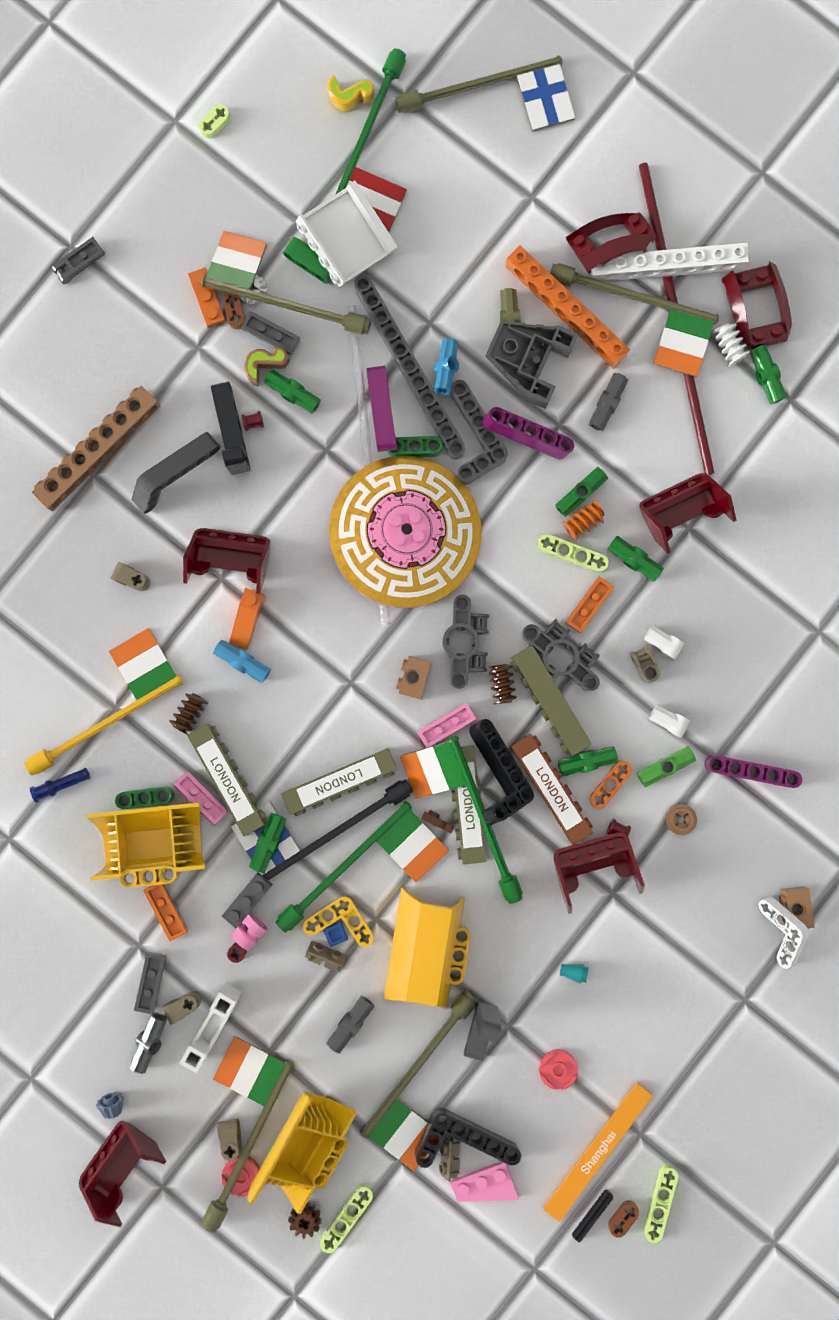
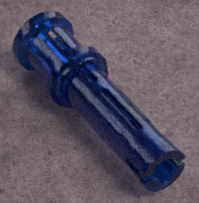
(51, 787)

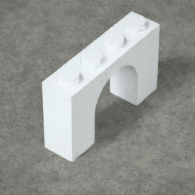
(211, 1028)

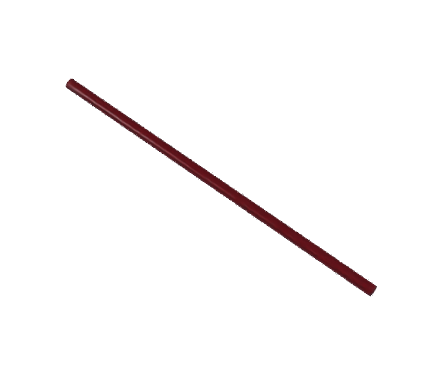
(671, 296)

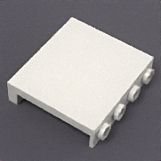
(346, 234)

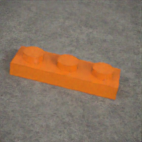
(207, 299)
(589, 604)
(165, 911)

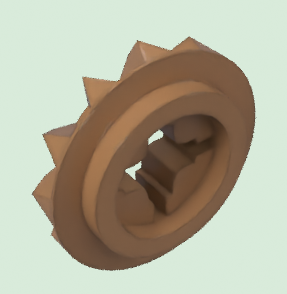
(690, 819)

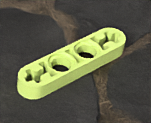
(573, 550)
(663, 1204)
(344, 1216)

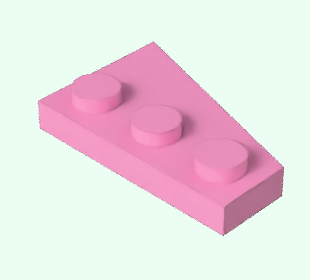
(485, 1184)

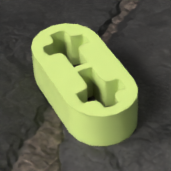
(214, 121)

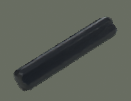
(592, 1216)

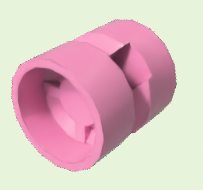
(249, 932)

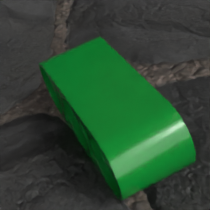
(307, 259)
(422, 441)
(135, 797)

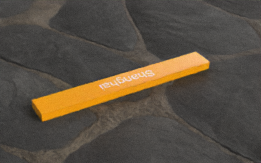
(597, 1152)

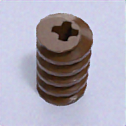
(502, 683)
(188, 712)

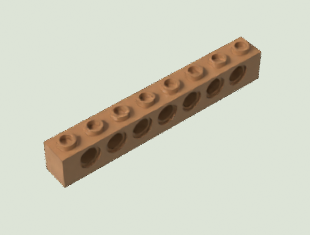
(94, 459)

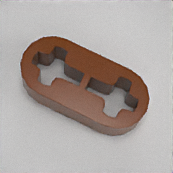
(230, 311)
(626, 1222)

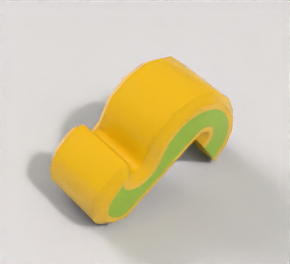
(350, 97)

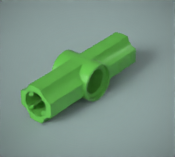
(677, 761)

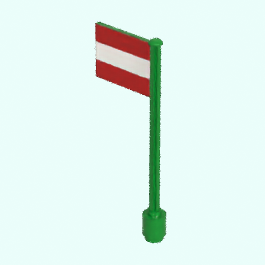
(382, 195)

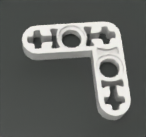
(773, 910)

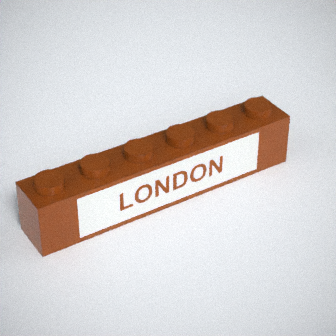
(551, 789)

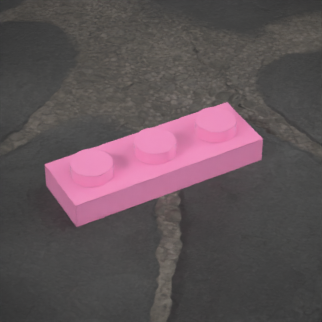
(446, 725)
(196, 793)

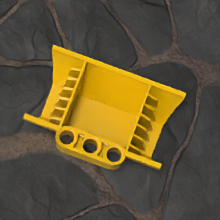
(150, 841)
(424, 952)
(306, 1149)

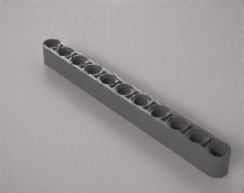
(402, 360)

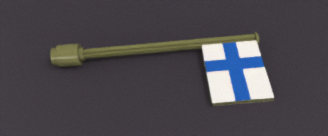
(539, 83)

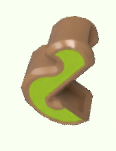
(262, 359)

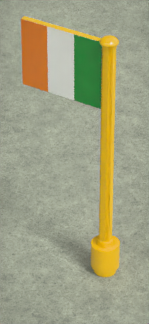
(147, 676)

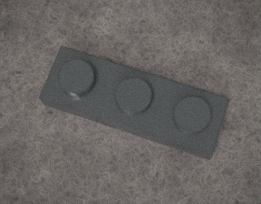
(270, 332)
(247, 900)
(150, 983)

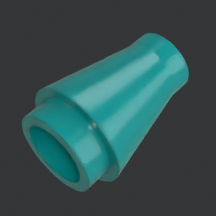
(575, 972)

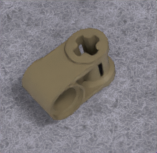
(128, 576)
(644, 663)
(179, 1008)
(229, 1135)

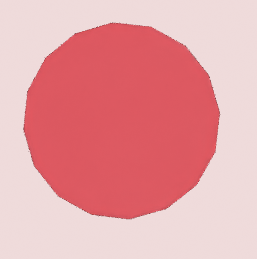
(558, 1069)
(245, 1178)

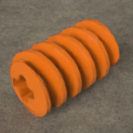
(584, 520)

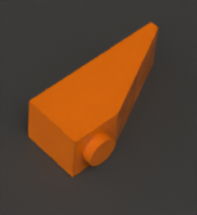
(246, 618)

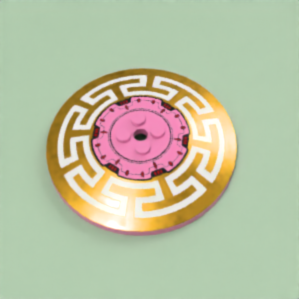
(398, 566)

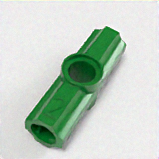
(768, 374)
(292, 391)
(589, 483)
(635, 558)
(587, 761)
(267, 843)

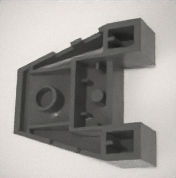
(521, 353)

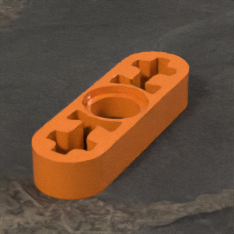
(623, 776)

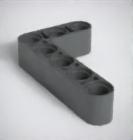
(480, 432)
(154, 480)
(485, 1027)

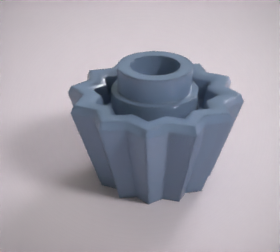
(110, 1105)

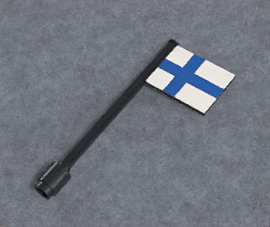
(289, 852)

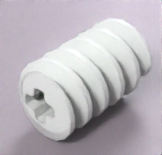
(731, 343)

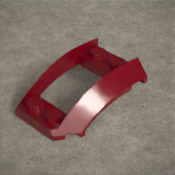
(640, 237)
(750, 280)

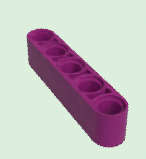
(381, 408)
(519, 434)
(744, 767)

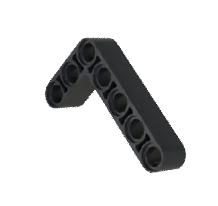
(235, 451)
(505, 770)
(465, 1136)

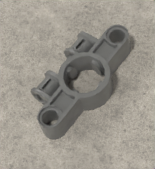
(463, 620)
(579, 668)

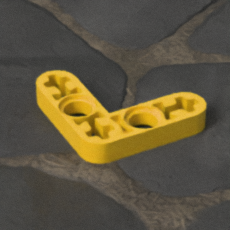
(345, 915)

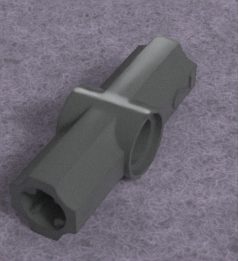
(608, 402)
(350, 1024)
(148, 1043)

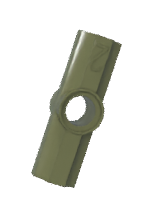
(509, 305)

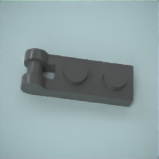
(78, 260)

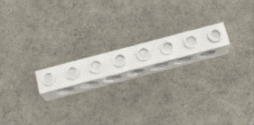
(674, 262)

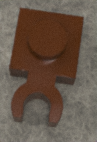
(433, 818)

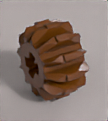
(303, 1227)

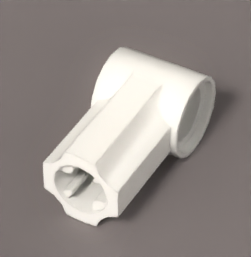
(668, 645)
(672, 722)

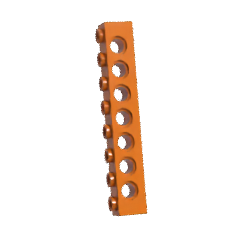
(566, 306)

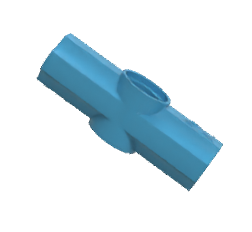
(446, 367)
(241, 661)

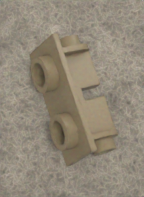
(317, 952)
(449, 1167)

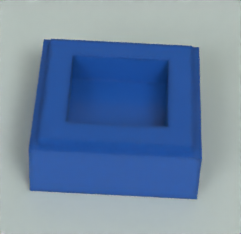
(335, 934)

